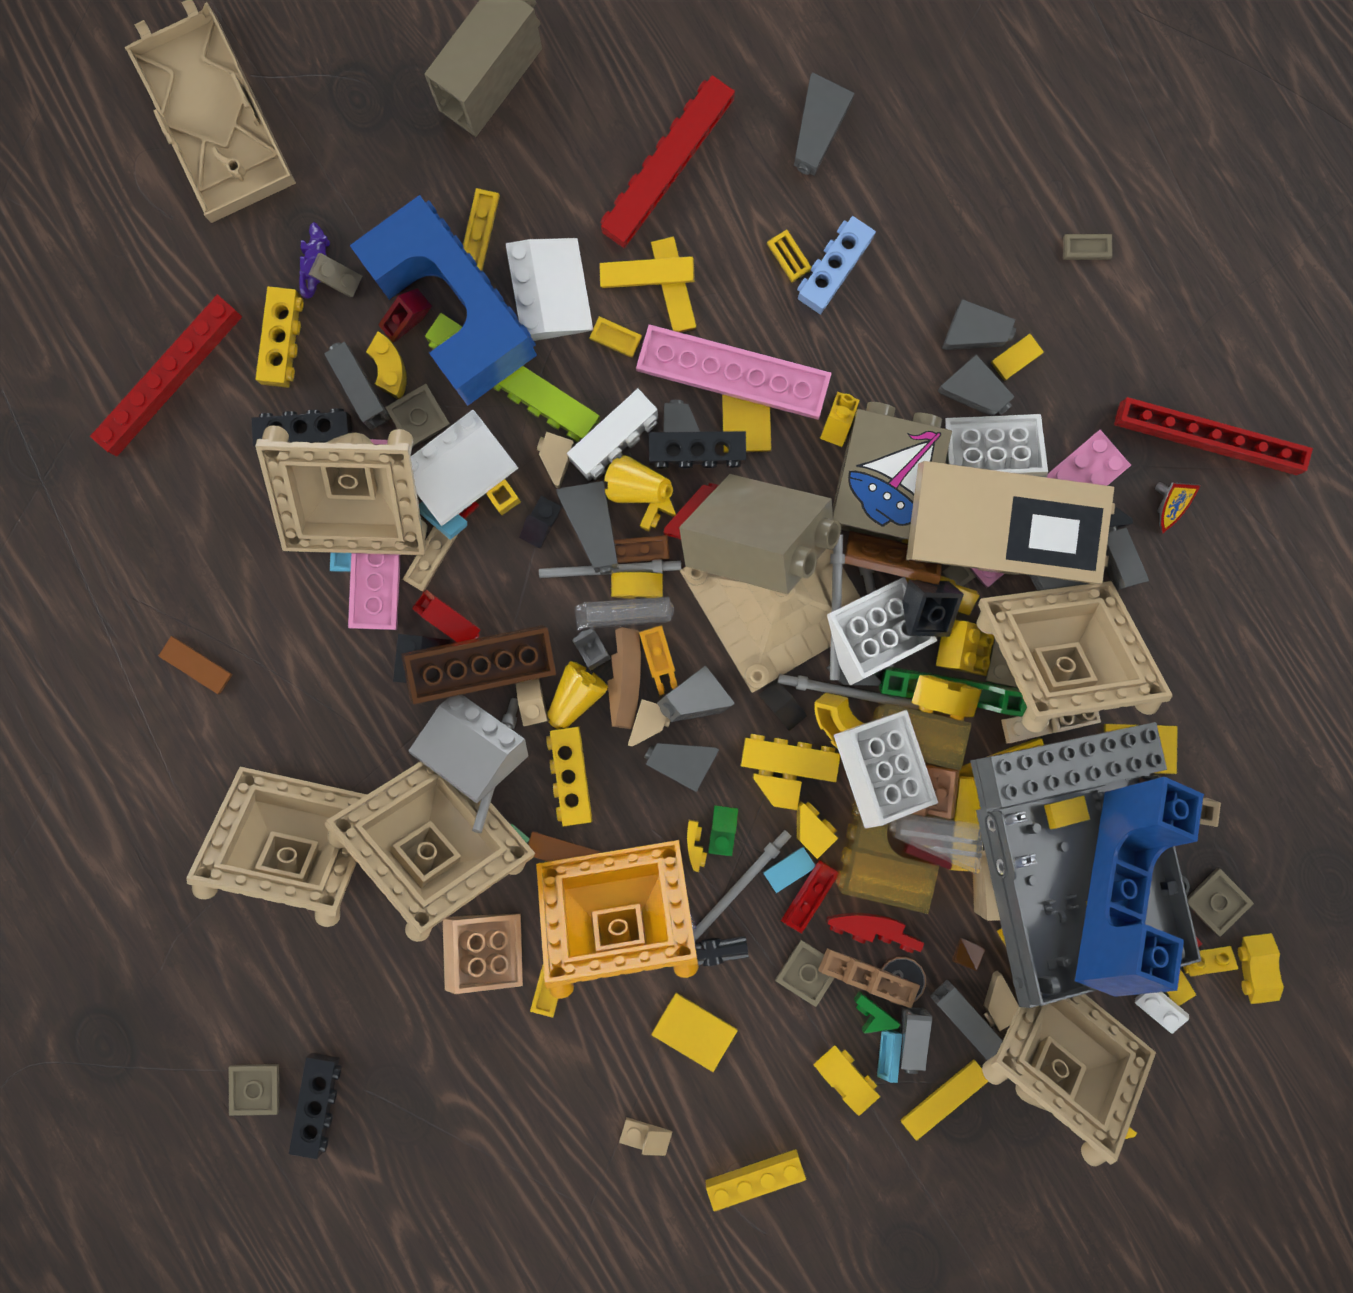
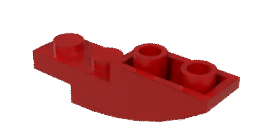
(866, 926)

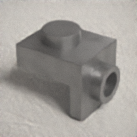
(591, 648)

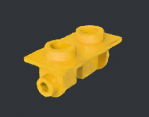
(1213, 961)

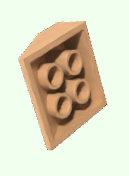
(482, 952)

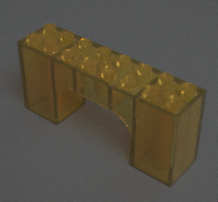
(869, 863)

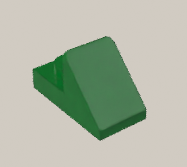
(723, 830)
(879, 1018)

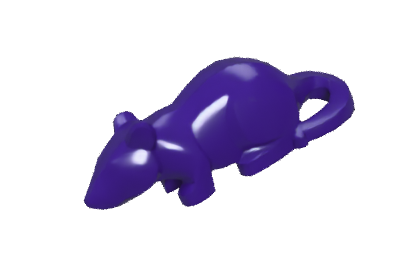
(316, 245)

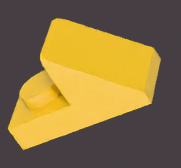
(652, 517)

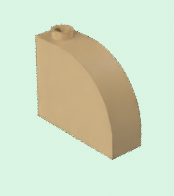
(984, 896)

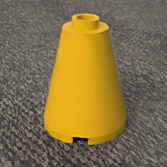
(635, 483)
(574, 695)

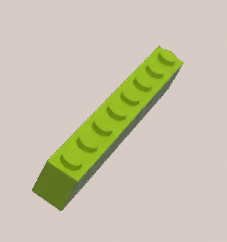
(531, 390)

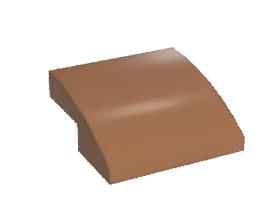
(945, 787)

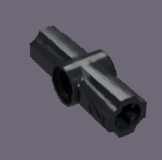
(717, 950)

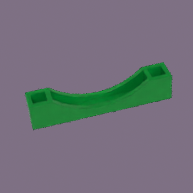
(993, 696)

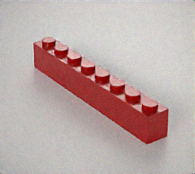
(668, 161)
(166, 376)
(1213, 436)

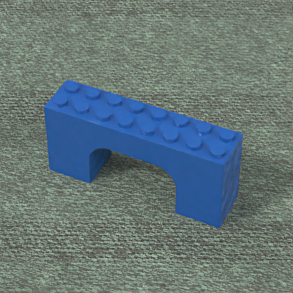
(420, 244)
(1116, 946)

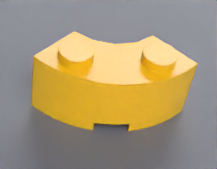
(391, 368)
(946, 697)
(834, 715)
(1260, 968)
(841, 1074)

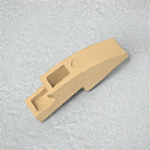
(1015, 730)

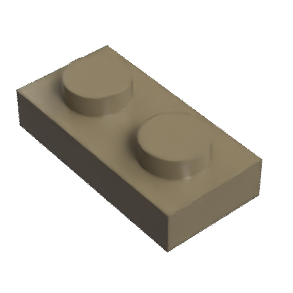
(335, 275)

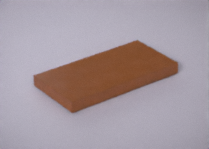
(888, 557)

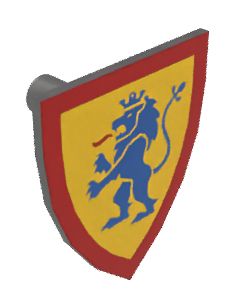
(1175, 502)

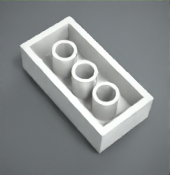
(613, 435)

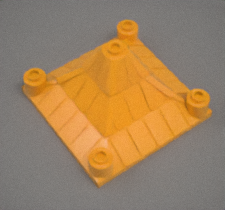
(614, 916)

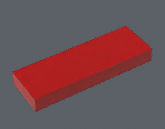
(810, 897)

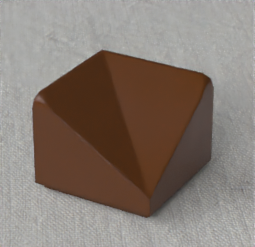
(968, 954)

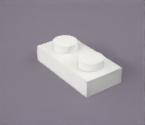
(1162, 1010)

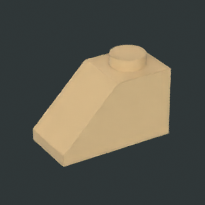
(554, 456)
(531, 702)
(648, 722)
(999, 1003)

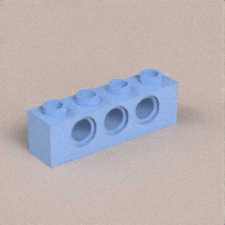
(852, 231)

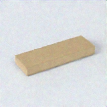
(426, 565)

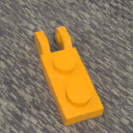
(658, 656)

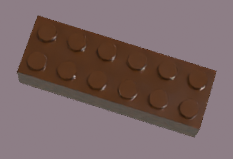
(478, 664)

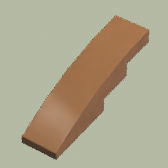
(625, 685)
(869, 978)

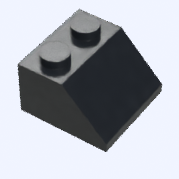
(931, 608)
(410, 643)

